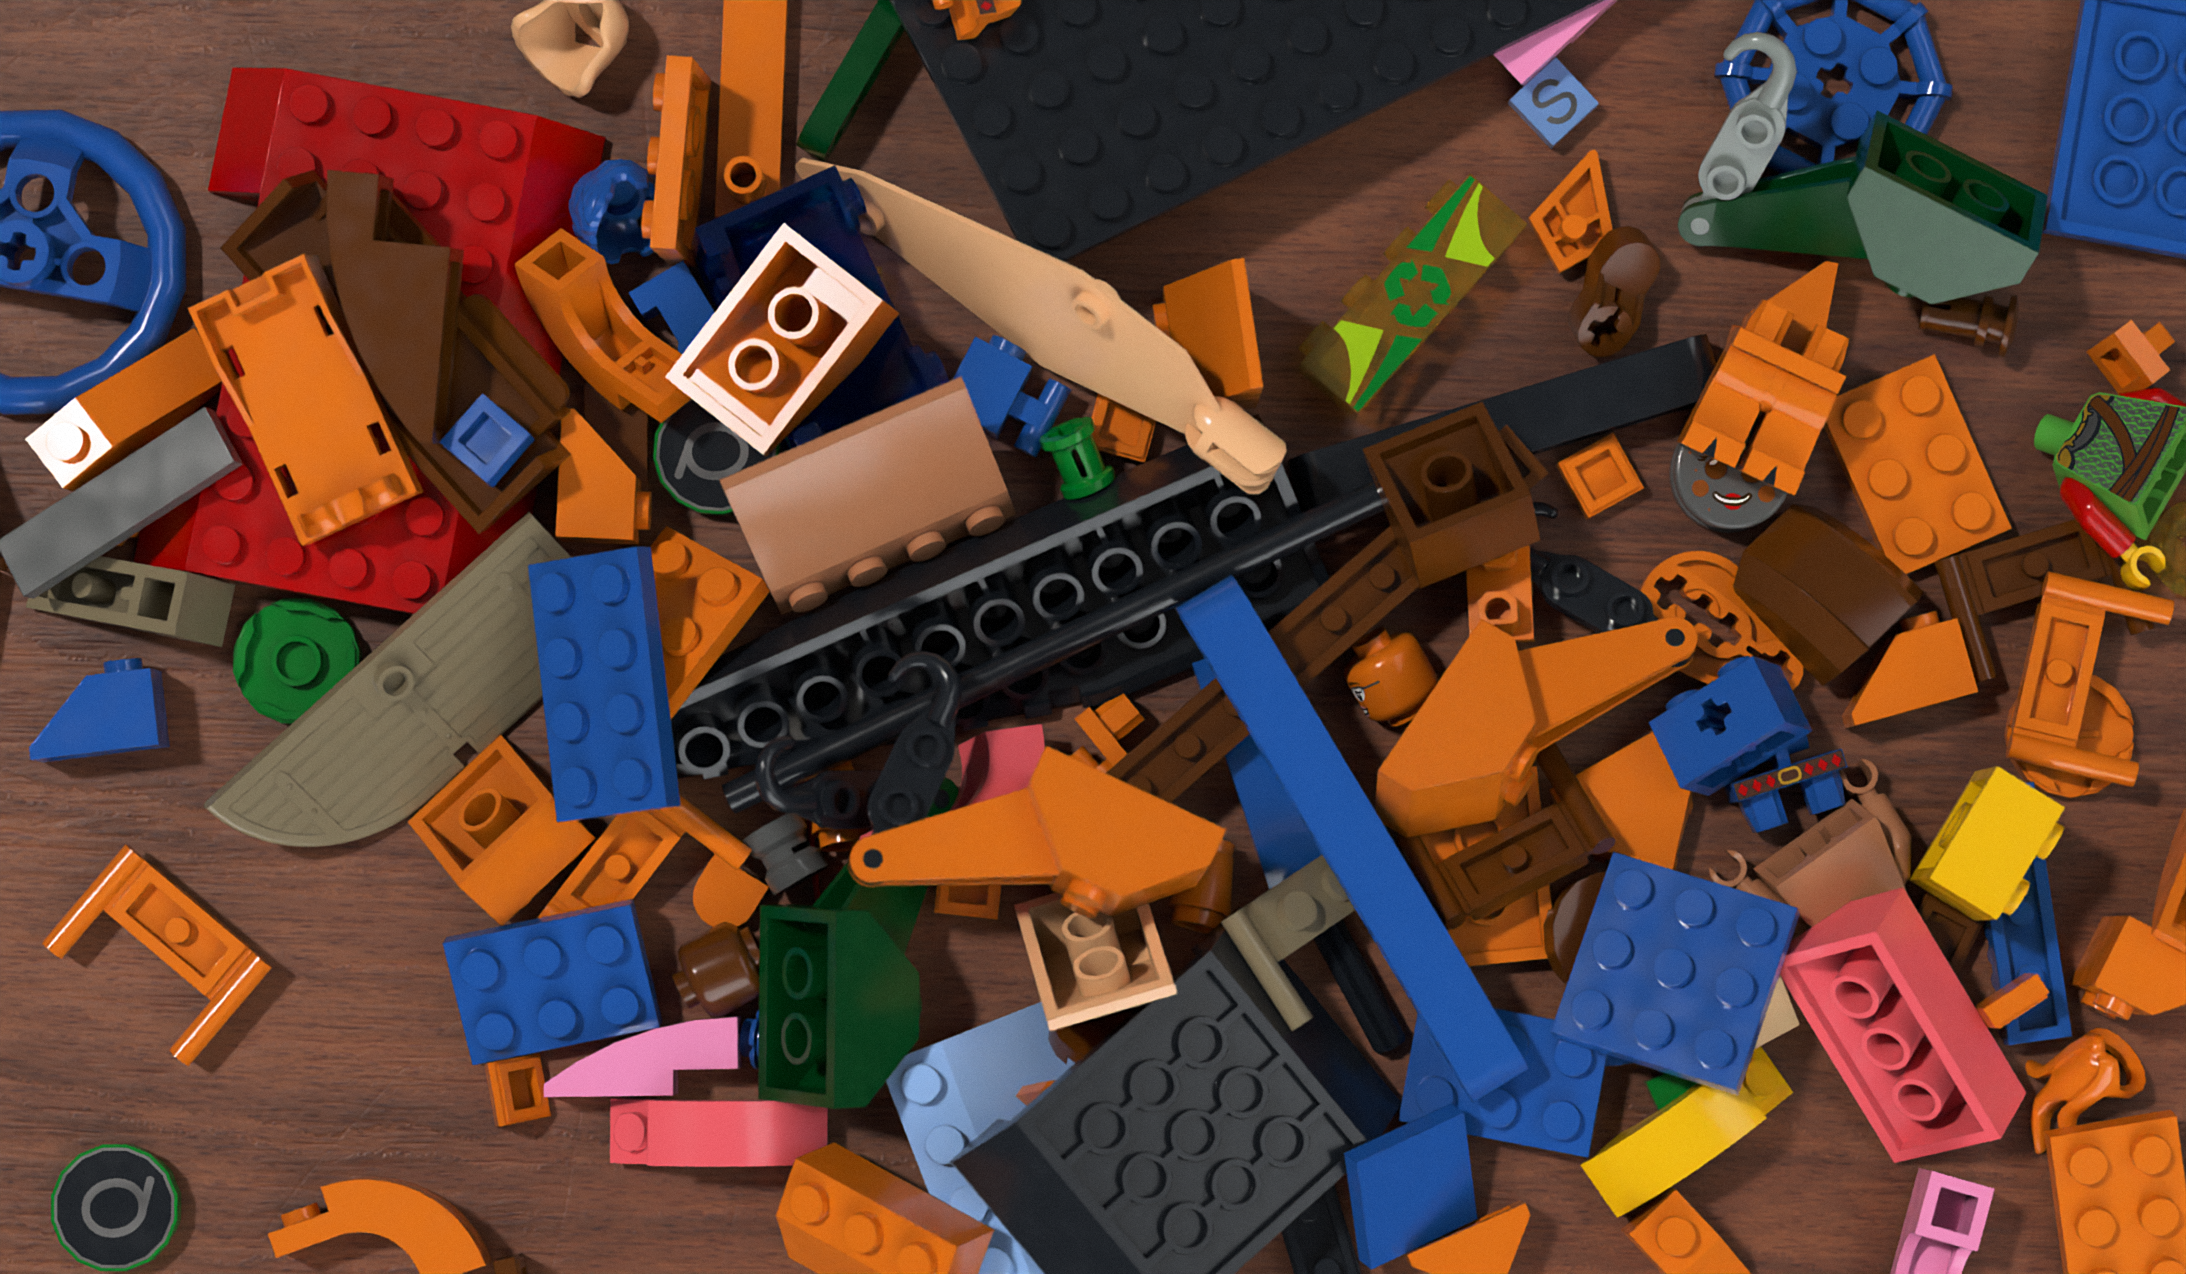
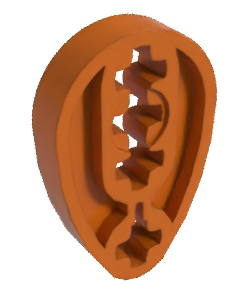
(1713, 578)

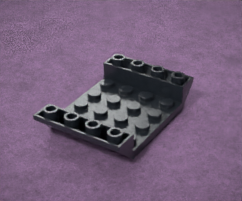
(1182, 1131)

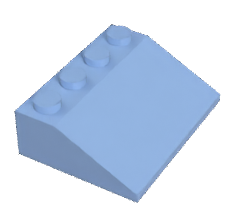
(958, 1091)

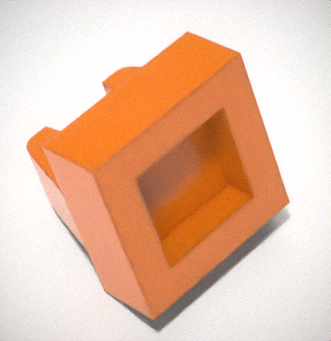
(2131, 357)

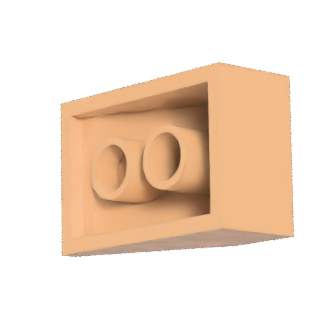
(1092, 964)

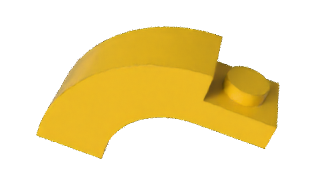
(1683, 1136)

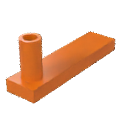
(751, 102)

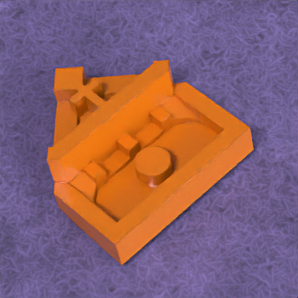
(1638, 802)

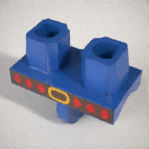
(1817, 778)

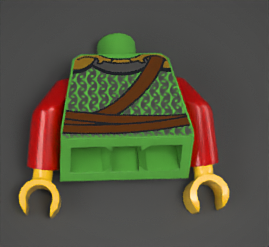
(2119, 469)

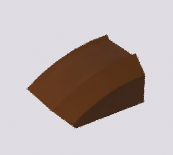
(1822, 589)

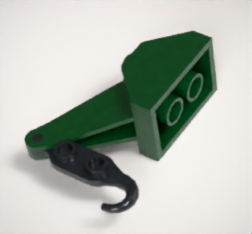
(834, 974)

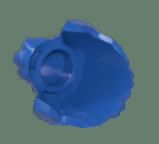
(607, 208)

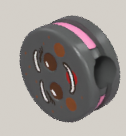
(1719, 494)

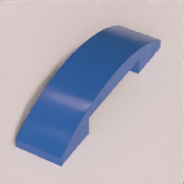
(1273, 823)

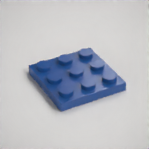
(1675, 973)

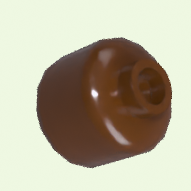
(719, 969)

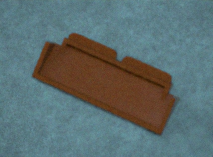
(487, 359)

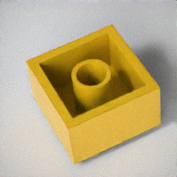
(1989, 845)

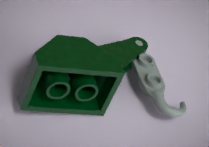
(1905, 202)

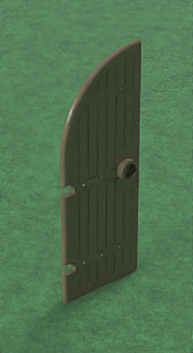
(393, 723)

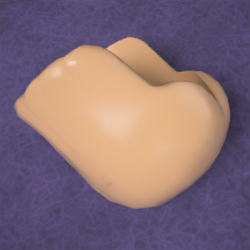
(549, 44)

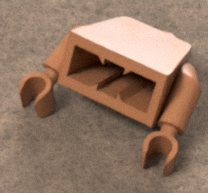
(1838, 859)

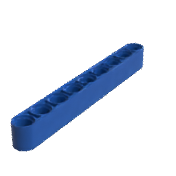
(1352, 838)

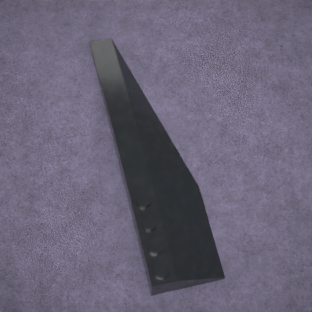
(991, 599)

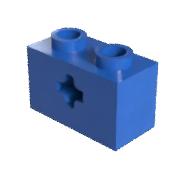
(1761, 725)

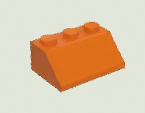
(863, 1220)

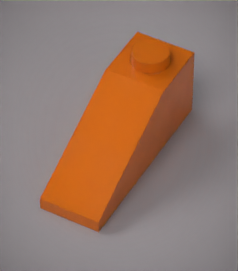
(126, 411)

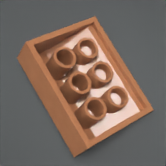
(870, 497)

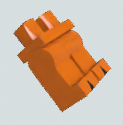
(1765, 377)

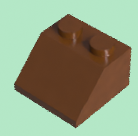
(1452, 494)

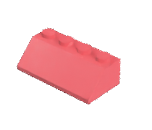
(1901, 1028)

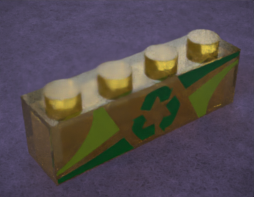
(1411, 296)

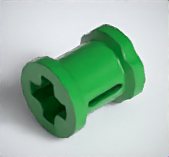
(1078, 480)

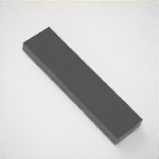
(119, 502)

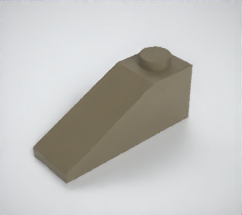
(143, 600)

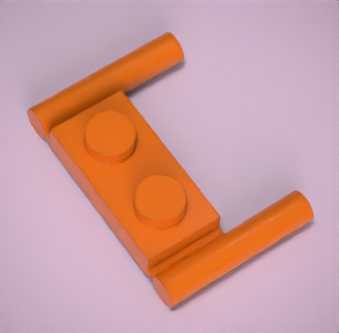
(2061, 670)
(633, 850)
(175, 931)

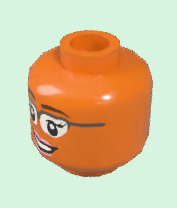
(1390, 676)

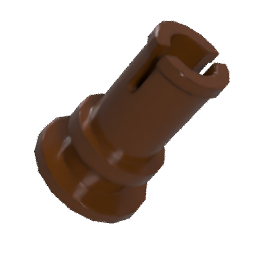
(1974, 320)

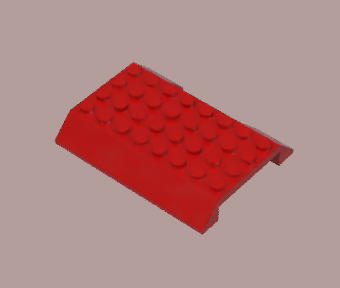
(478, 185)

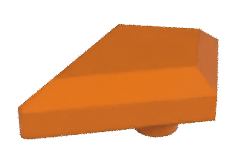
(1574, 215)

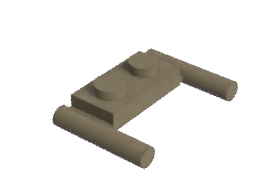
(1284, 922)

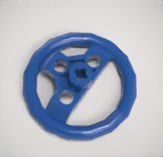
(135, 277)

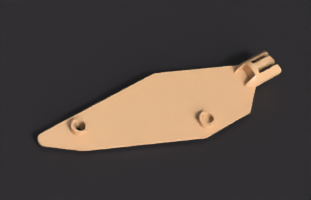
(1067, 324)

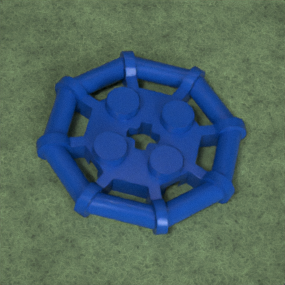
(1867, 66)

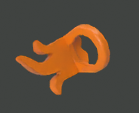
(2081, 1078)

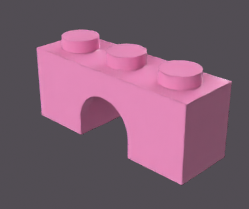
(1941, 1224)

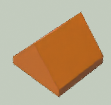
(517, 1090)

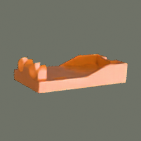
(306, 397)

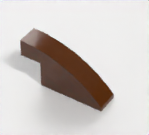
(396, 301)

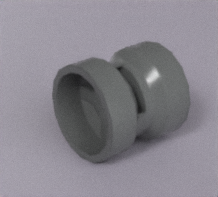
(786, 853)

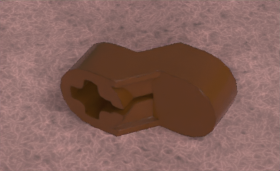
(1614, 291)

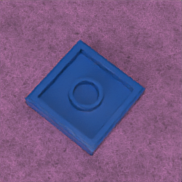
(1411, 1186)

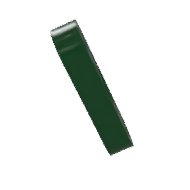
(851, 81)

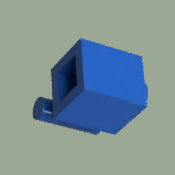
(996, 383)

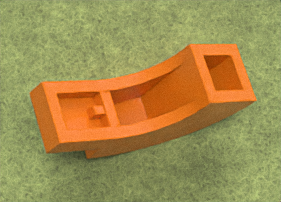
(596, 329)
(408, 1214)

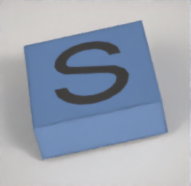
(1553, 103)

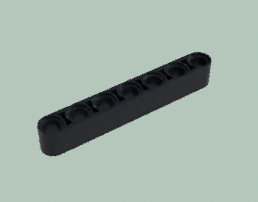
(1542, 413)

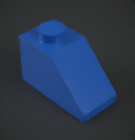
(107, 715)

